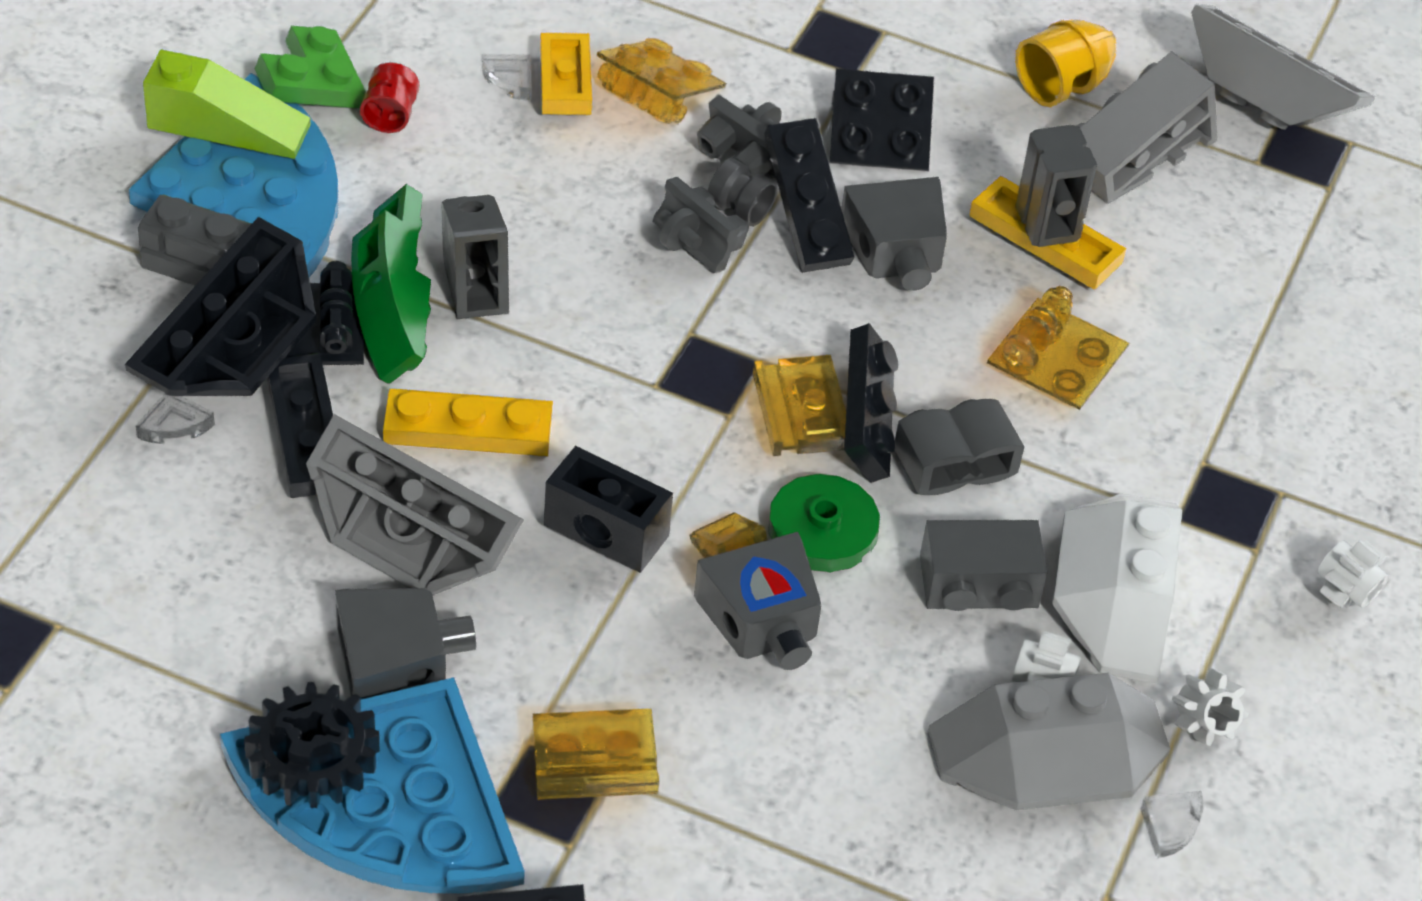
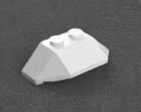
(1119, 581)

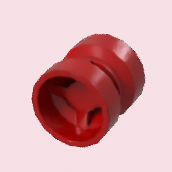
(389, 97)

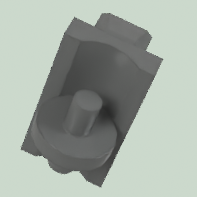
(741, 131)
(693, 223)

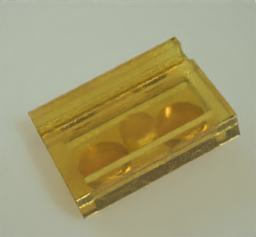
(801, 404)
(595, 753)

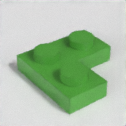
(314, 71)

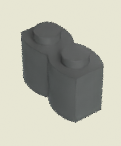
(958, 446)

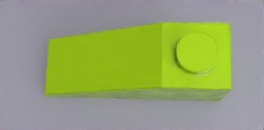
(213, 104)

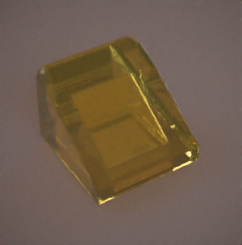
(727, 534)

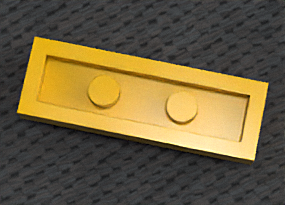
(1087, 260)
(468, 422)

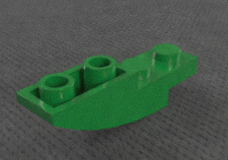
(388, 289)

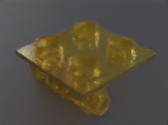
(655, 78)
(1058, 350)

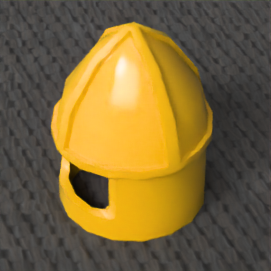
(1065, 60)

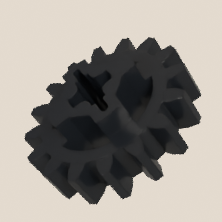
(314, 742)

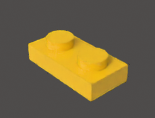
(565, 73)

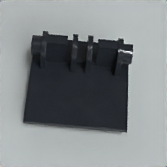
(881, 119)
(337, 328)

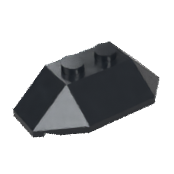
(233, 321)

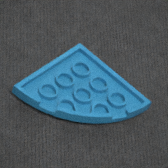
(250, 184)
(423, 815)

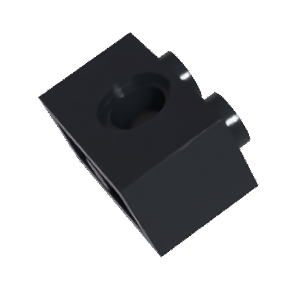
(607, 508)

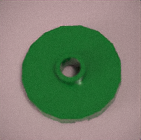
(832, 518)

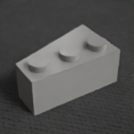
(1149, 124)

